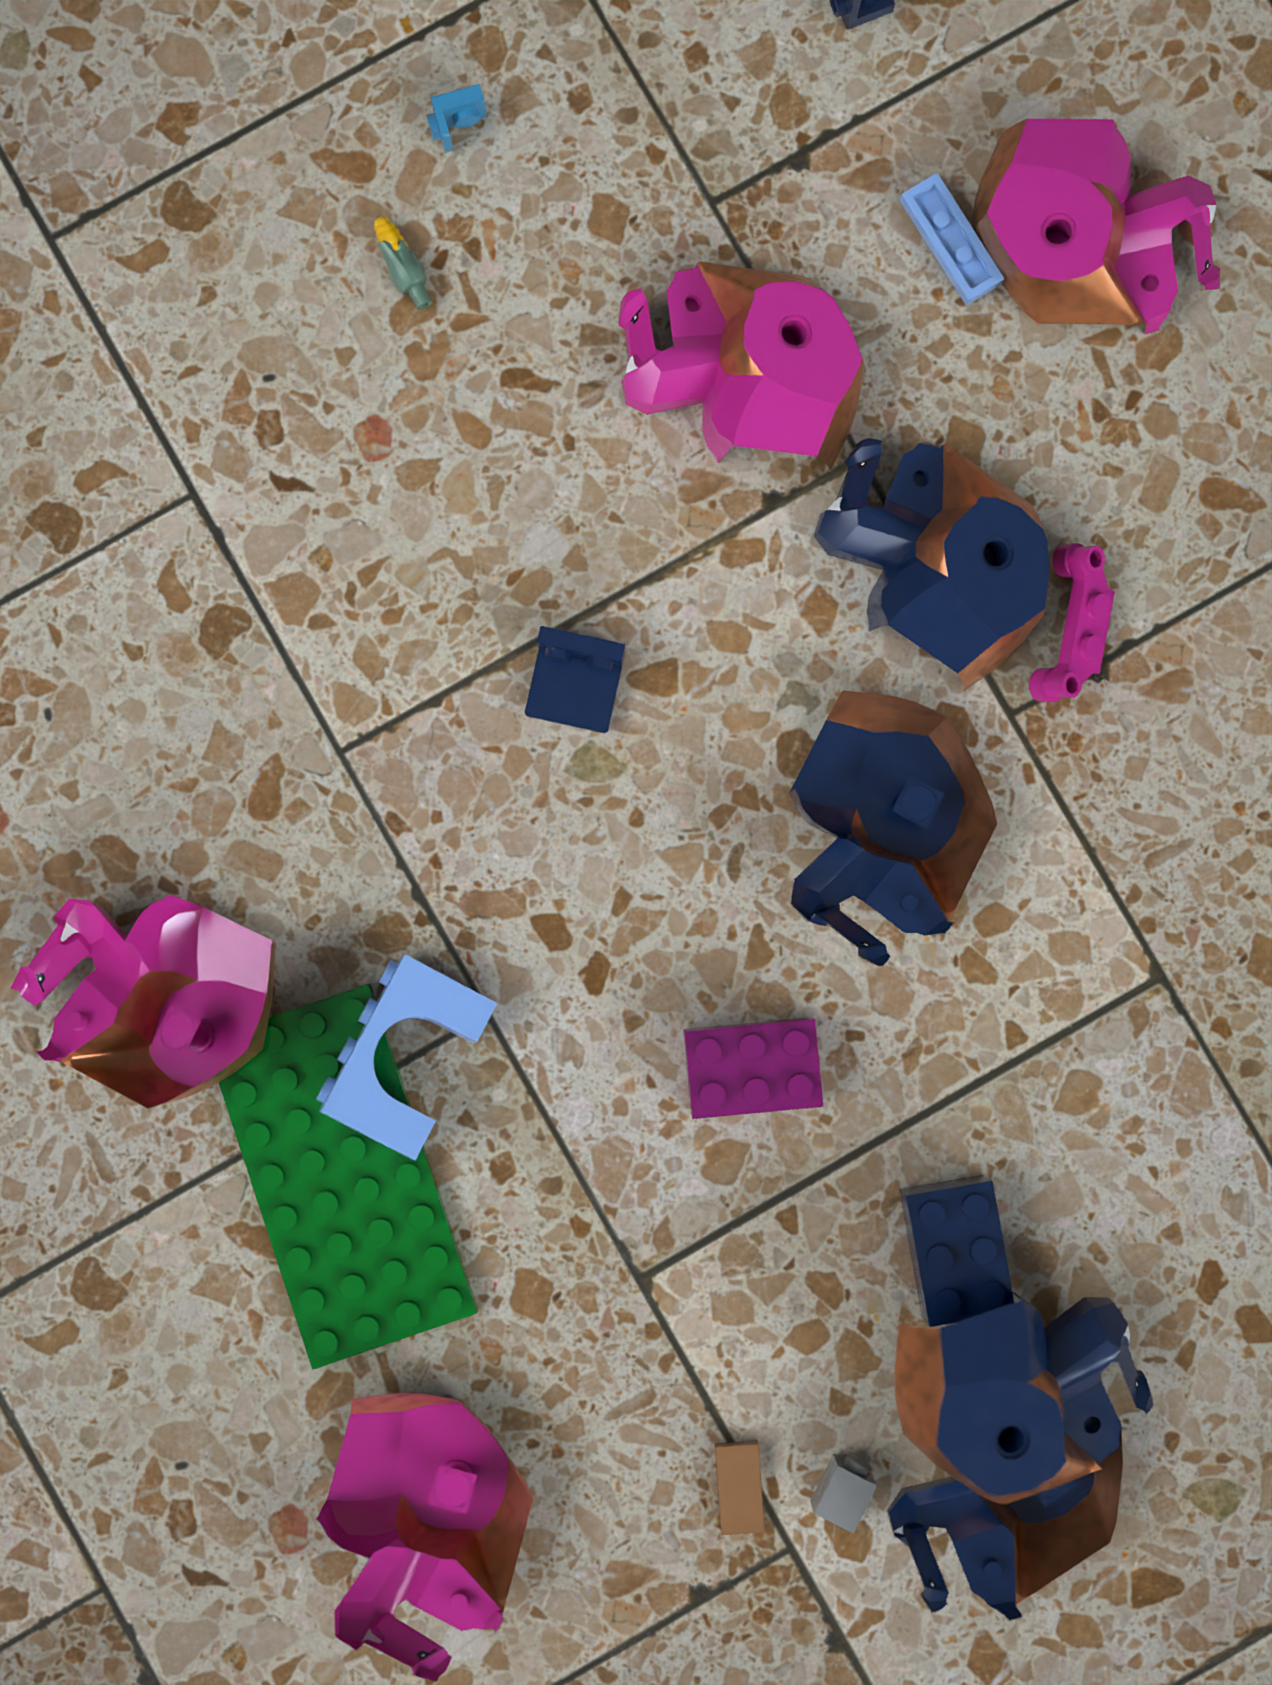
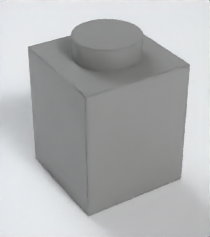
(844, 1492)

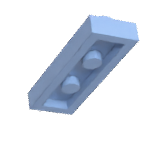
(951, 239)

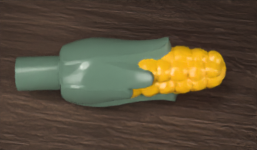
(402, 263)

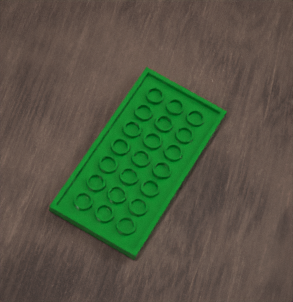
(345, 1215)

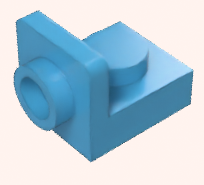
(456, 108)

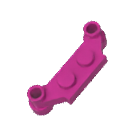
(1084, 626)

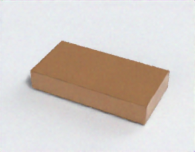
(739, 1487)

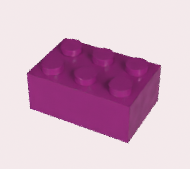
(753, 1068)

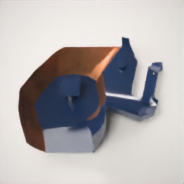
(954, 551)
(903, 814)
(1015, 1400)
(1009, 1546)

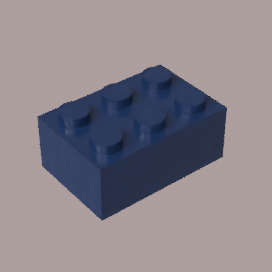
(956, 1249)

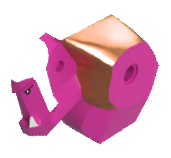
(1074, 237)
(758, 354)
(166, 1004)
(434, 1513)

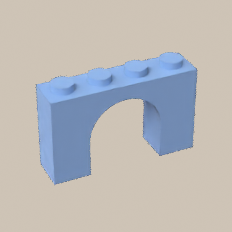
(356, 1095)

